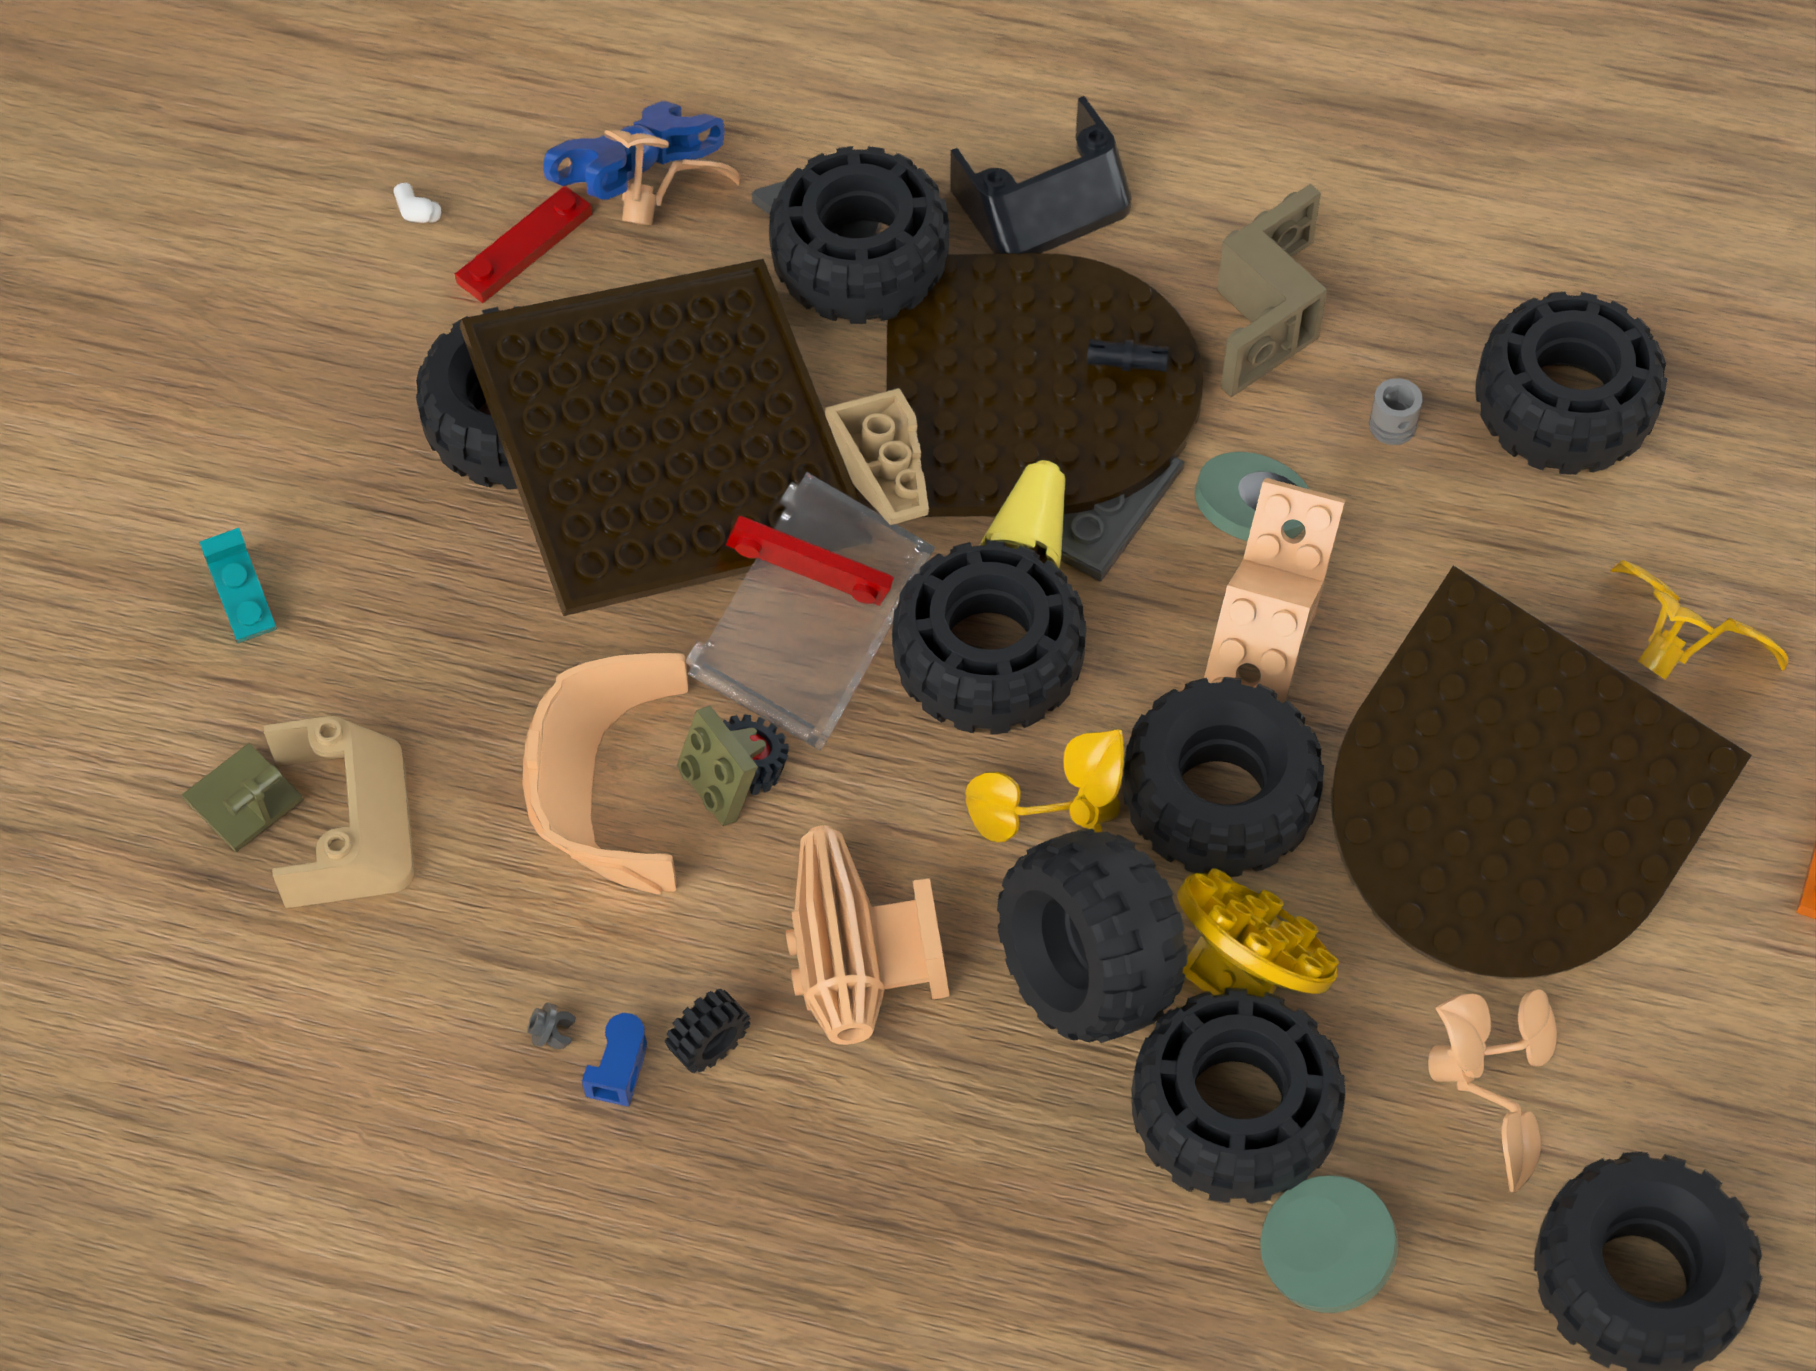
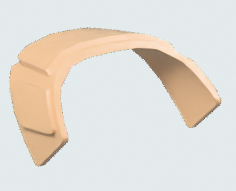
(563, 755)

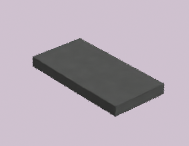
(1099, 536)

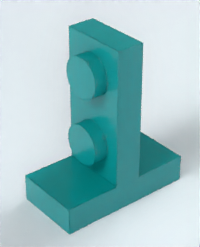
(238, 585)

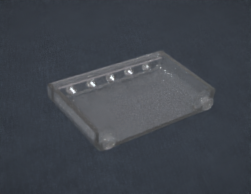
(795, 643)

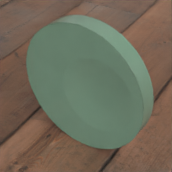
(1329, 1244)

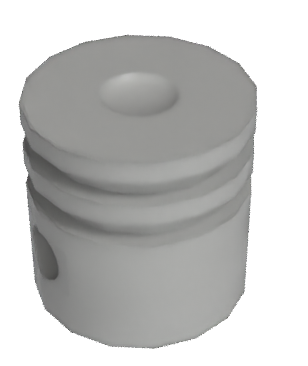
(1395, 411)

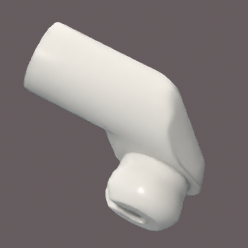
(415, 208)

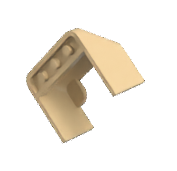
(376, 848)

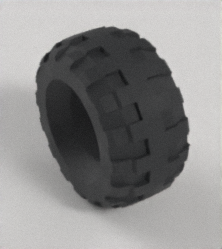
(859, 275)
(450, 413)
(1562, 424)
(985, 685)
(1234, 727)
(1092, 935)
(1228, 1153)
(1677, 1211)

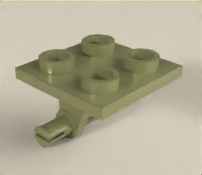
(242, 797)

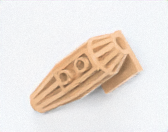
(856, 949)

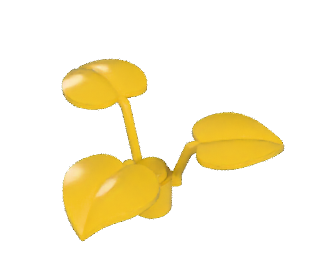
(1666, 648)
(1090, 763)

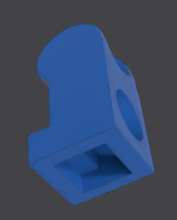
(621, 1062)

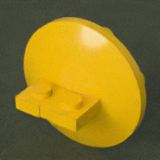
(1246, 942)

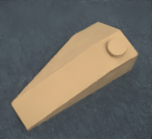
(882, 453)

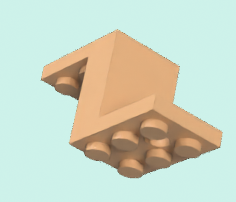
(1275, 587)

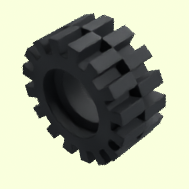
(707, 1030)

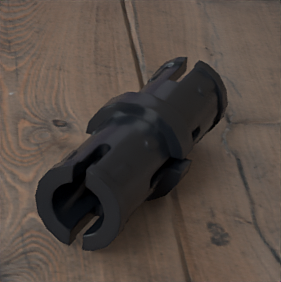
(1127, 355)

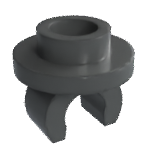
(544, 1026)

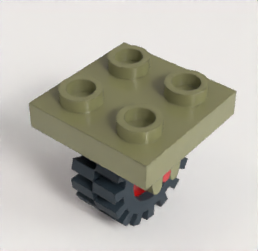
(729, 759)

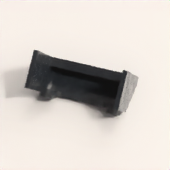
(1051, 205)

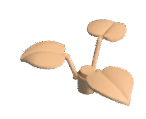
(639, 198)
(1462, 1061)

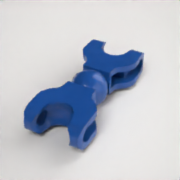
(609, 164)

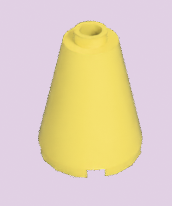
(1033, 513)

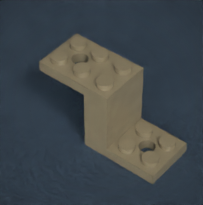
(1270, 289)

